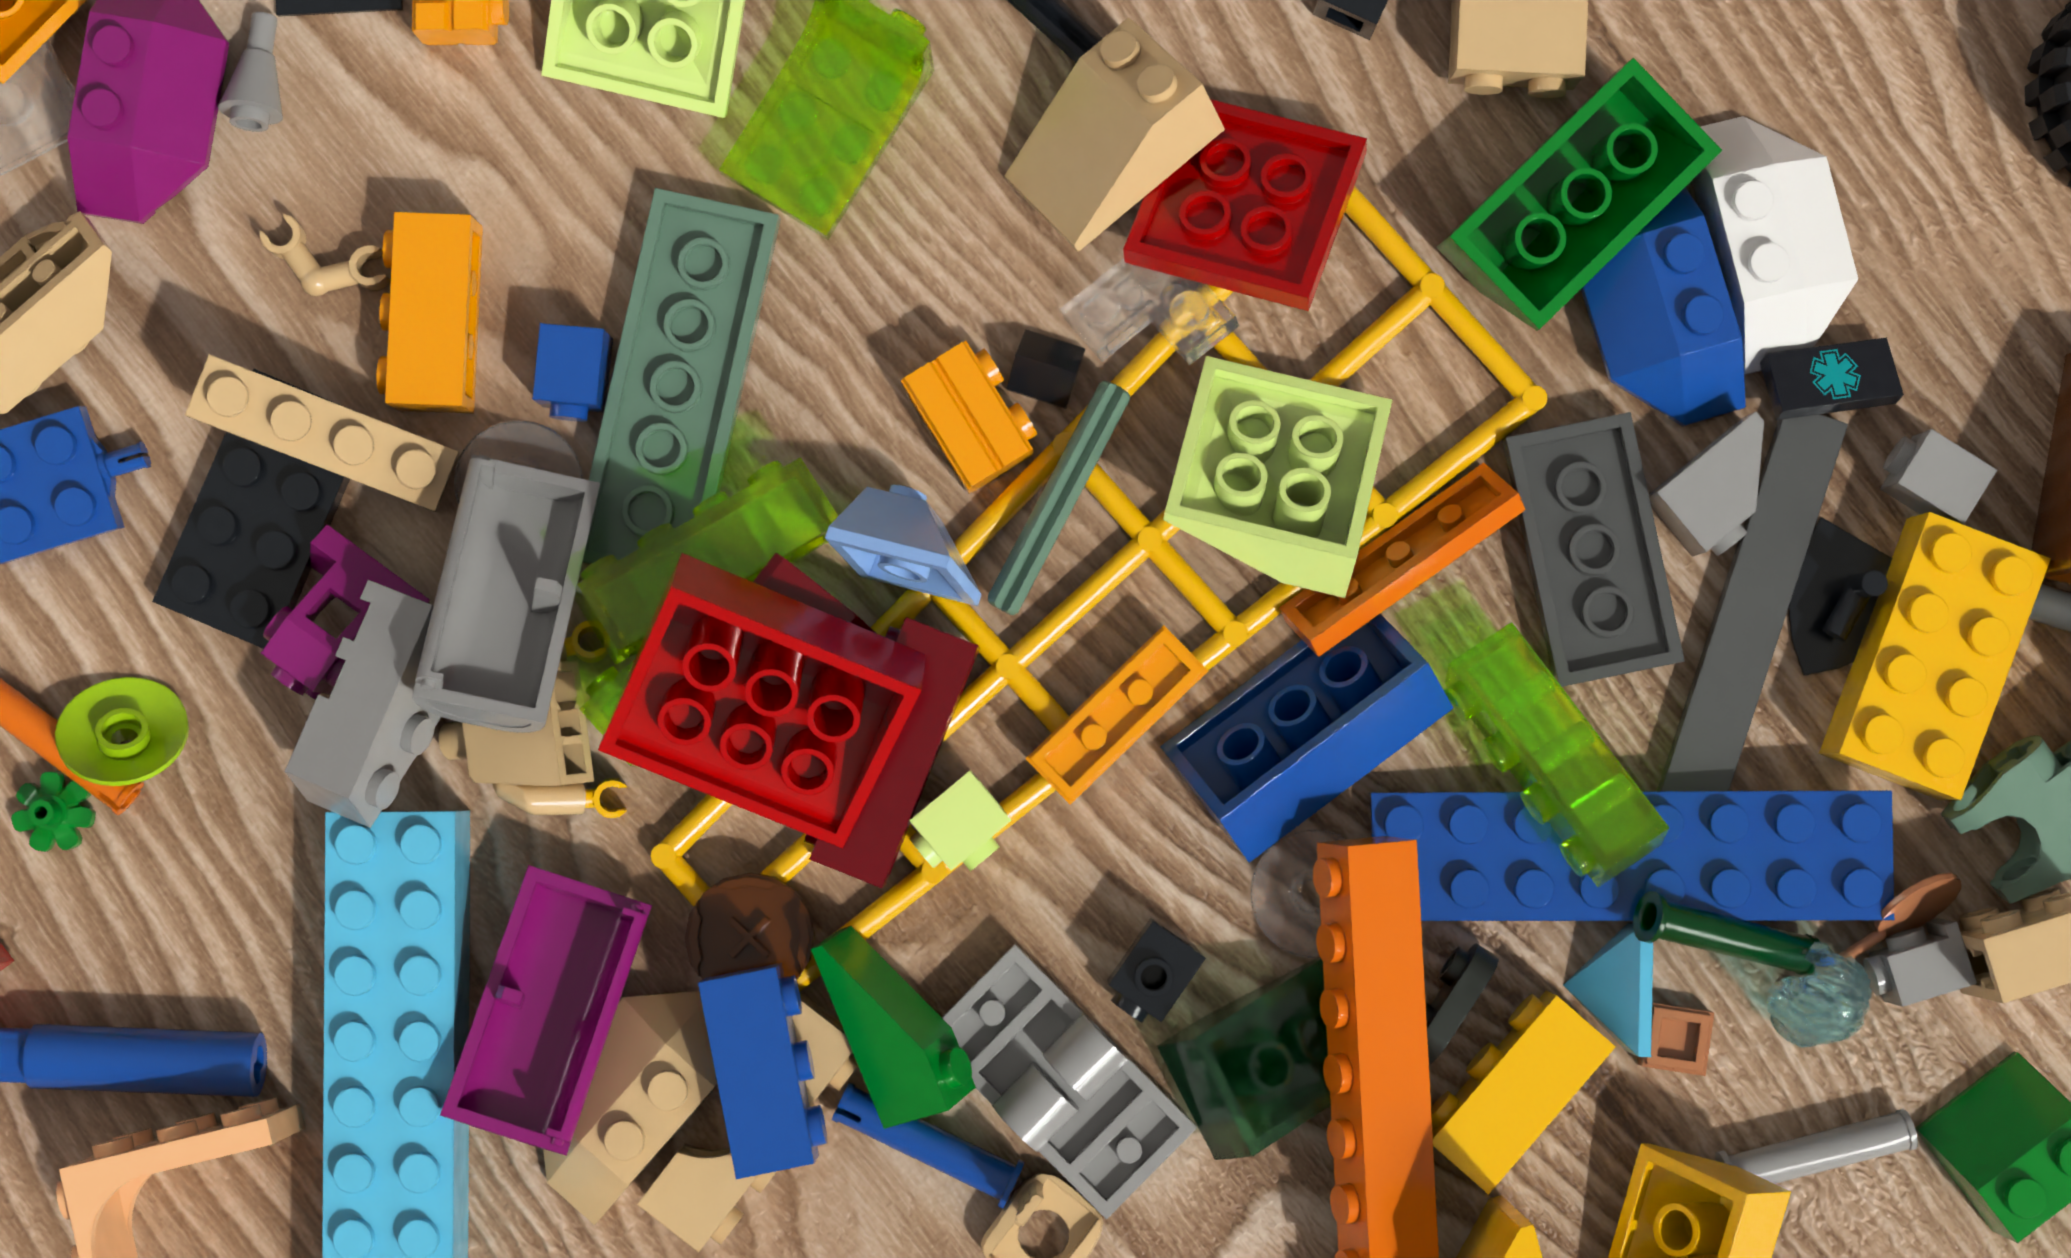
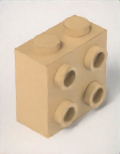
(1518, 45)
(2019, 948)

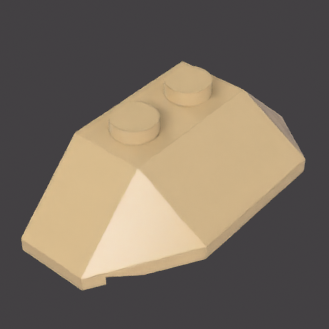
(49, 302)
(641, 1094)

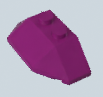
(144, 105)

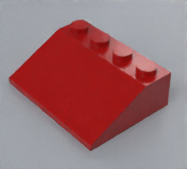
(763, 701)

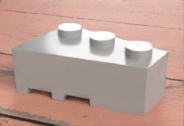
(370, 726)

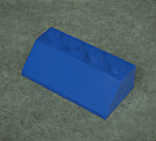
(1306, 732)

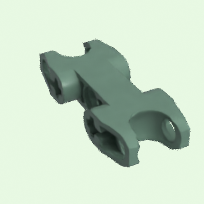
(2034, 789)

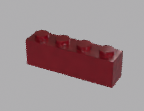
(895, 796)

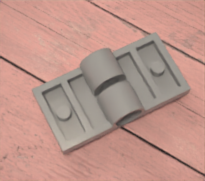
(1064, 1082)

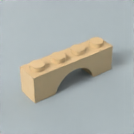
(321, 433)
(699, 1185)

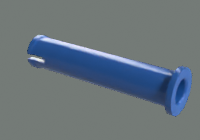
(931, 1146)

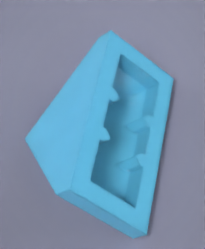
(1618, 990)

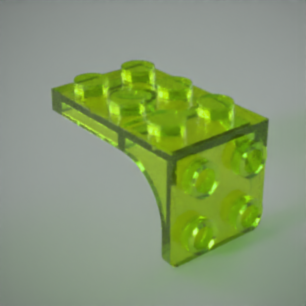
(832, 111)

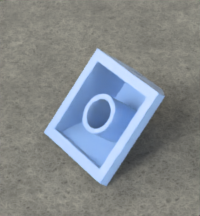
(902, 543)

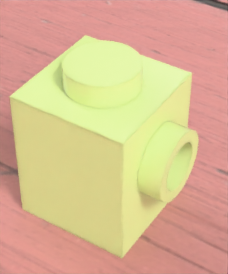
(959, 825)

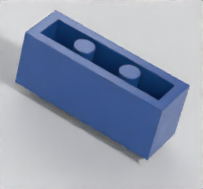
(762, 1070)

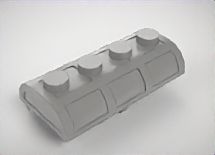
(505, 596)

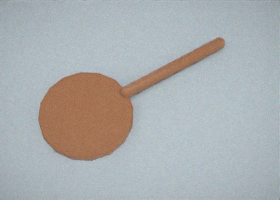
(1911, 910)

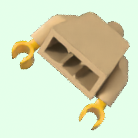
(541, 768)

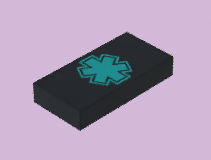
(1831, 378)

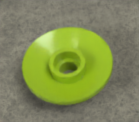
(116, 712)

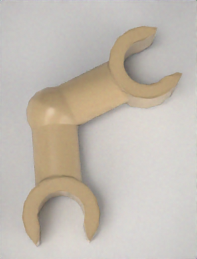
(318, 279)

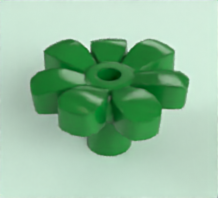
(53, 812)

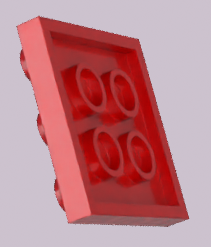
(1251, 208)

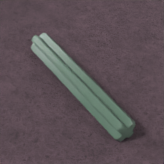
(1058, 497)

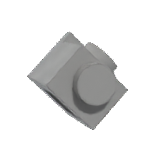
(1920, 964)

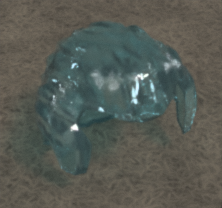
(1821, 1005)

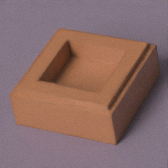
(1679, 1039)

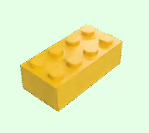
(1935, 656)

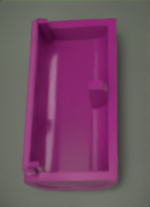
(546, 1011)

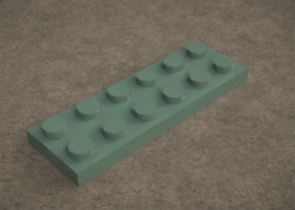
(678, 366)

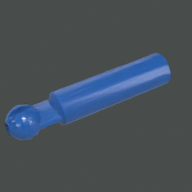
(134, 1059)

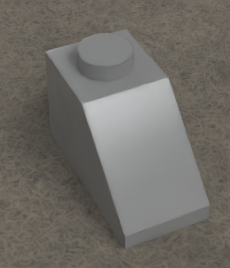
(1714, 490)

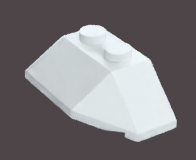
(1775, 236)

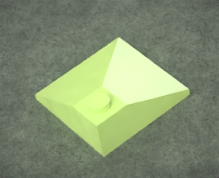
(648, 49)
(1279, 472)

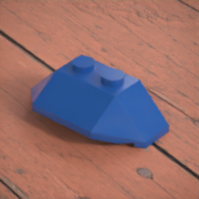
(1670, 319)

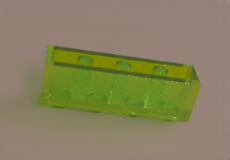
(737, 533)
(1554, 756)

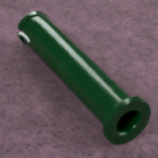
(1721, 934)

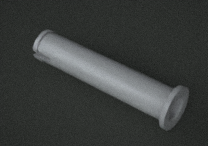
(1828, 1148)

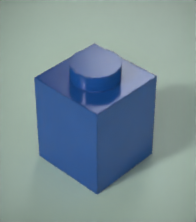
(572, 370)

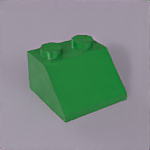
(2007, 1146)

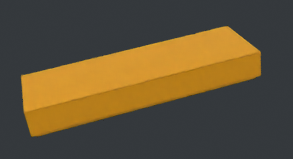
(1116, 714)

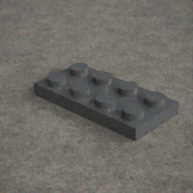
(1593, 550)

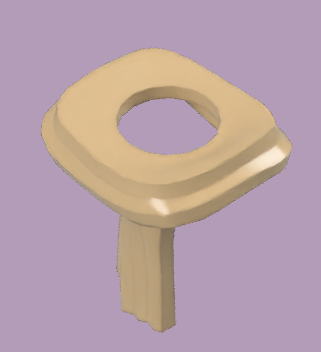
(1044, 1193)

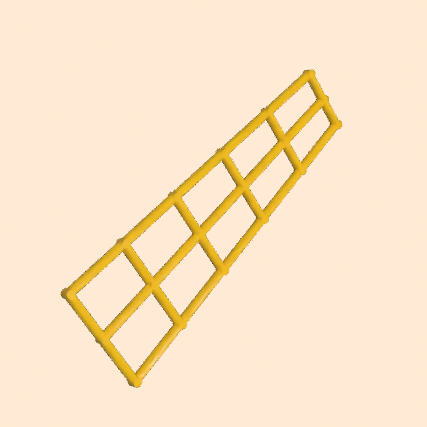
(1147, 541)

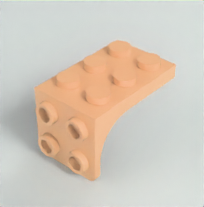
(103, 1188)

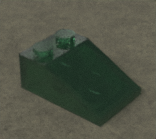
(1254, 1064)

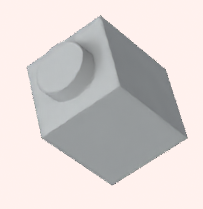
(1936, 476)

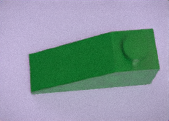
(895, 1035)

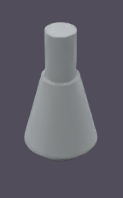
(253, 91)

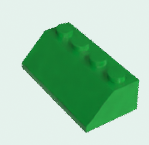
(1580, 197)

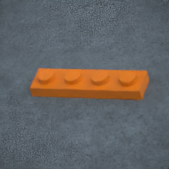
(1406, 557)

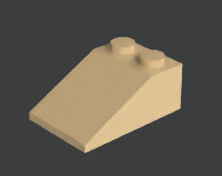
(1112, 134)

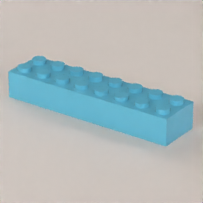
(395, 1035)

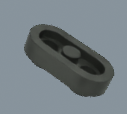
(1464, 979)

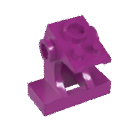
(300, 647)

